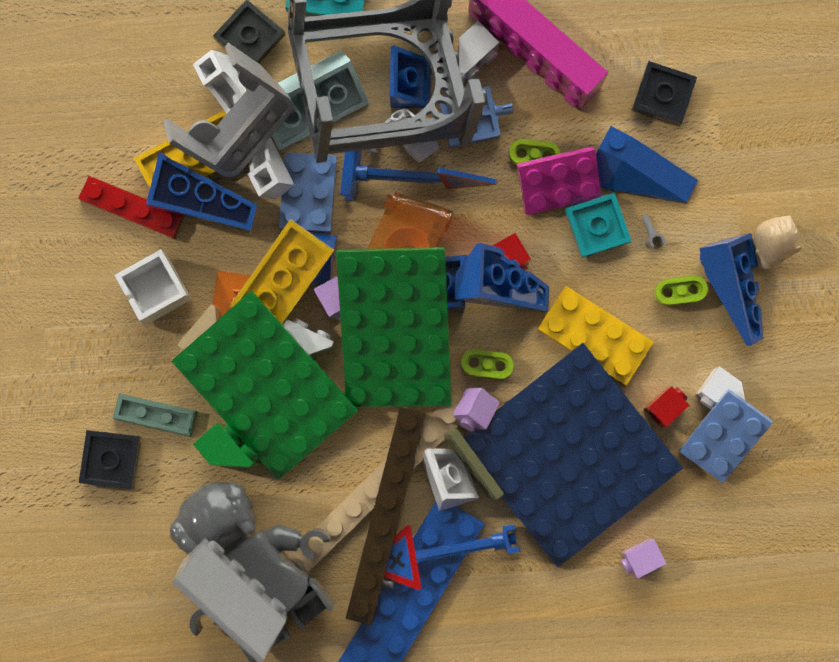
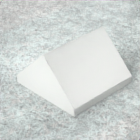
(448, 478)

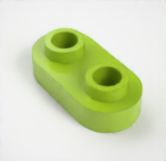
(532, 149)
(680, 290)
(487, 363)

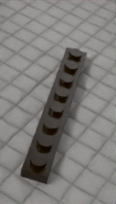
(386, 516)

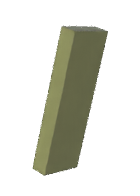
(473, 464)

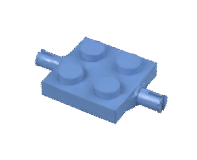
(488, 126)

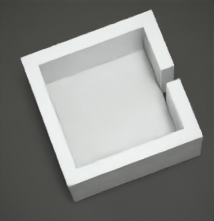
(154, 285)

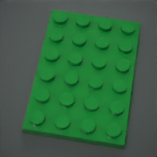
(395, 326)
(265, 385)

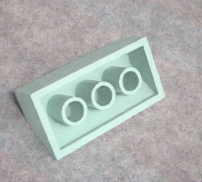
(332, 78)

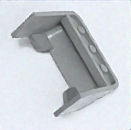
(244, 128)

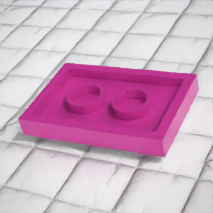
(559, 180)

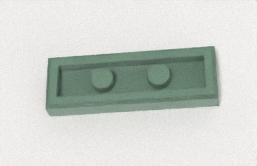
(154, 415)

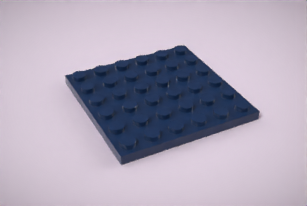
(572, 454)

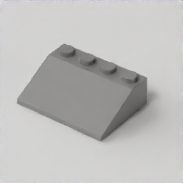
(231, 598)

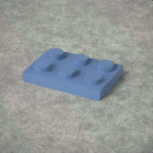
(312, 197)
(726, 435)

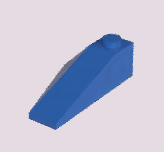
(635, 168)
(730, 272)
(495, 280)

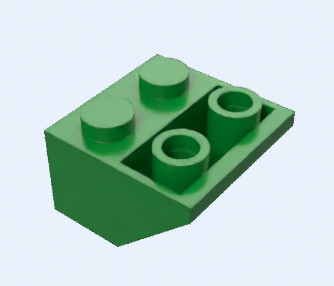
(222, 448)

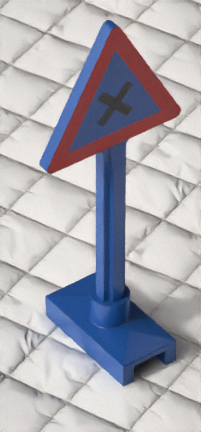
(355, 172)
(405, 559)

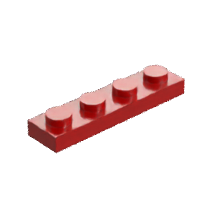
(129, 207)

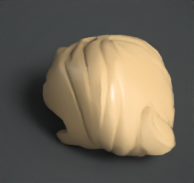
(775, 241)

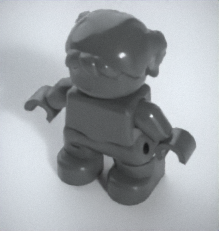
(226, 515)

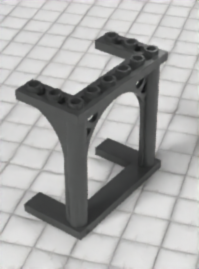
(393, 22)

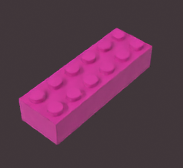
(541, 47)

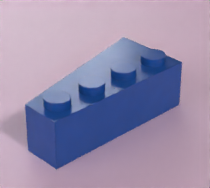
(194, 196)

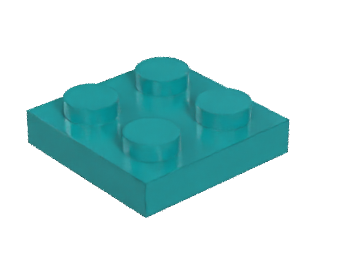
(597, 225)

